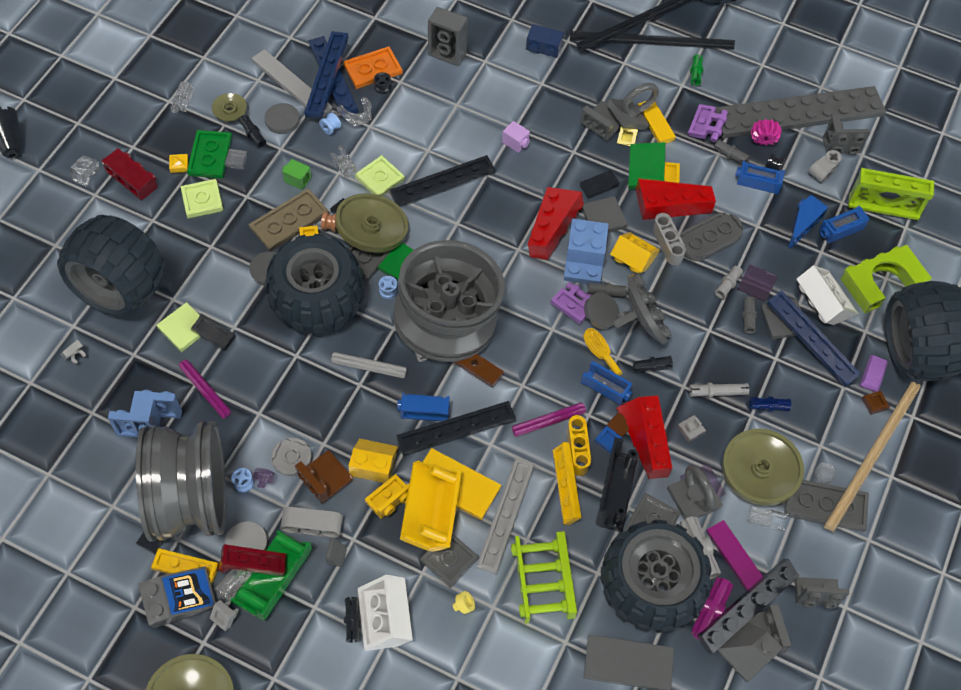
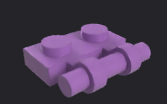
(702, 122)
(569, 304)

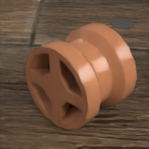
(328, 222)

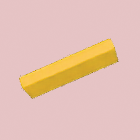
(658, 124)
(173, 562)

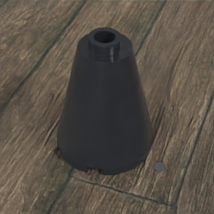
(9, 132)

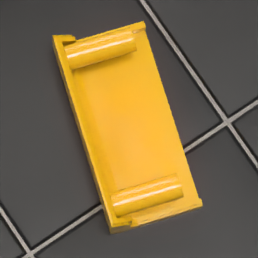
(430, 506)

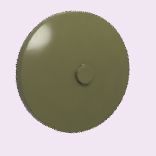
(371, 222)
(762, 467)
(191, 673)

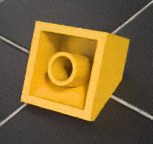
(634, 252)
(372, 460)

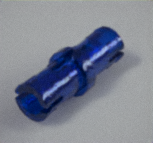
(770, 404)

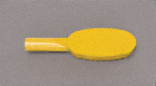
(600, 348)

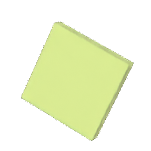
(380, 176)
(201, 198)
(178, 327)

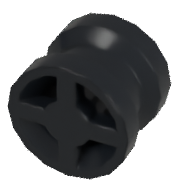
(382, 83)
(774, 162)

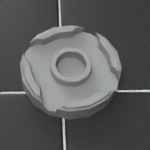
(288, 454)
(247, 535)

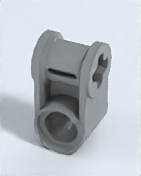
(825, 166)

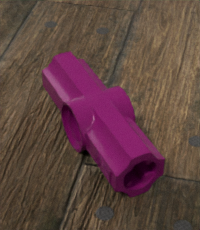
(713, 606)

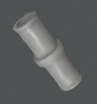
(728, 282)

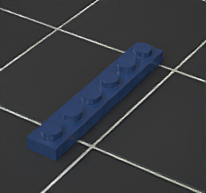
(326, 75)
(340, 90)
(813, 338)

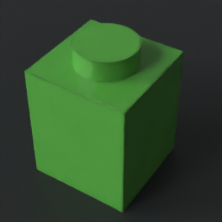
(296, 174)

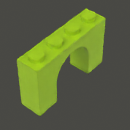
(898, 261)

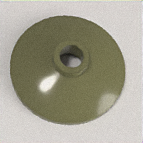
(229, 107)

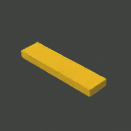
(566, 483)

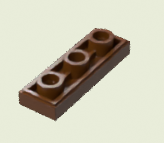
(483, 370)

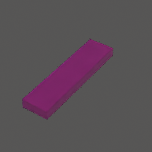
(734, 554)

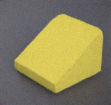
(627, 136)

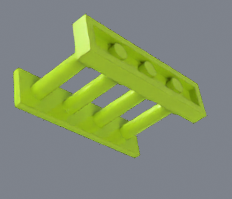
(564, 584)

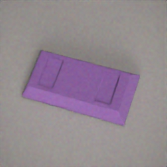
(874, 373)

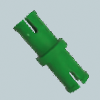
(696, 69)

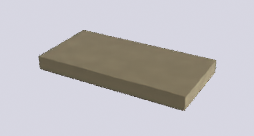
(284, 221)

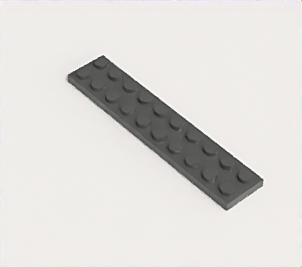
(803, 110)

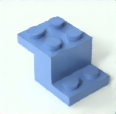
(586, 251)
(145, 411)

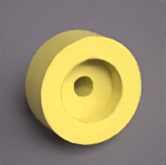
(464, 602)

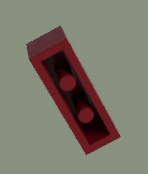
(130, 174)

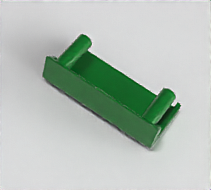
(262, 590)

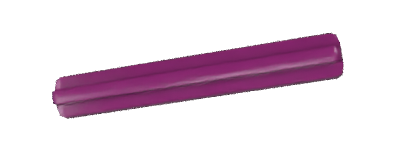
(204, 388)
(548, 419)

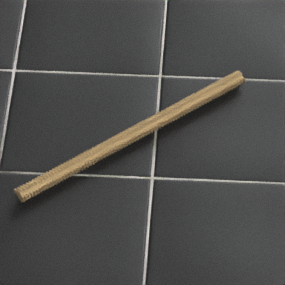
(872, 457)

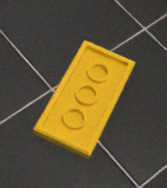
(475, 490)

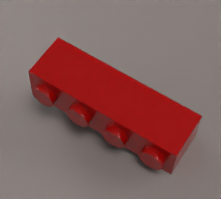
(648, 435)

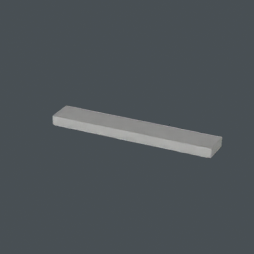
(285, 78)
(505, 516)

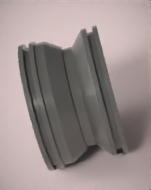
(451, 319)
(180, 480)

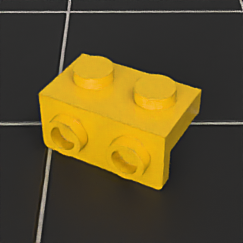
(388, 496)

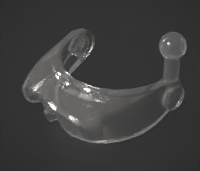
(356, 119)

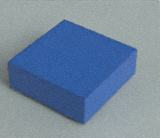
(606, 439)

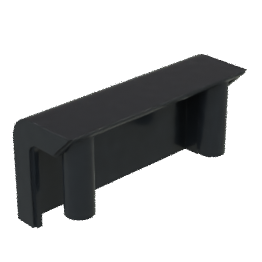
(617, 487)

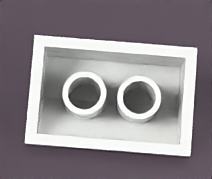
(826, 295)
(384, 613)

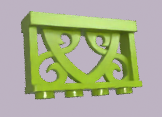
(905, 186)

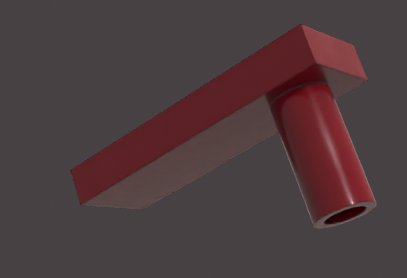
(251, 560)

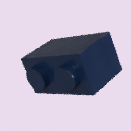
(544, 40)

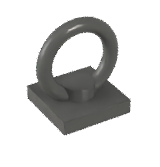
(628, 113)
(694, 494)

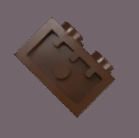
(323, 476)

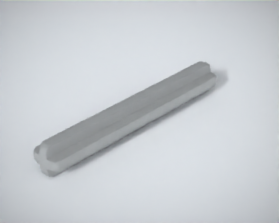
(368, 364)

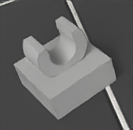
(72, 350)
(691, 428)
(223, 615)

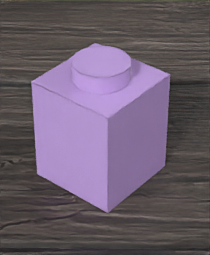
(516, 137)

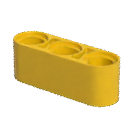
(579, 436)

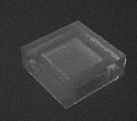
(236, 158)

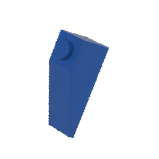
(807, 216)

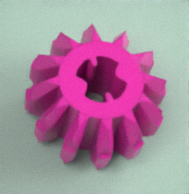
(766, 132)

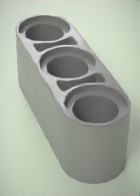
(664, 230)
(311, 522)

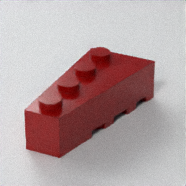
(673, 198)
(553, 218)

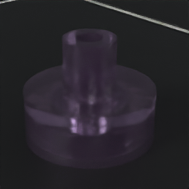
(263, 476)

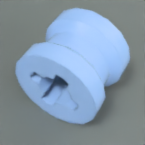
(330, 123)
(388, 282)
(240, 476)

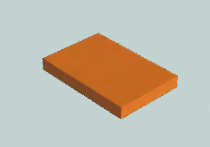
(365, 67)

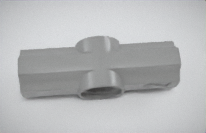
(694, 529)

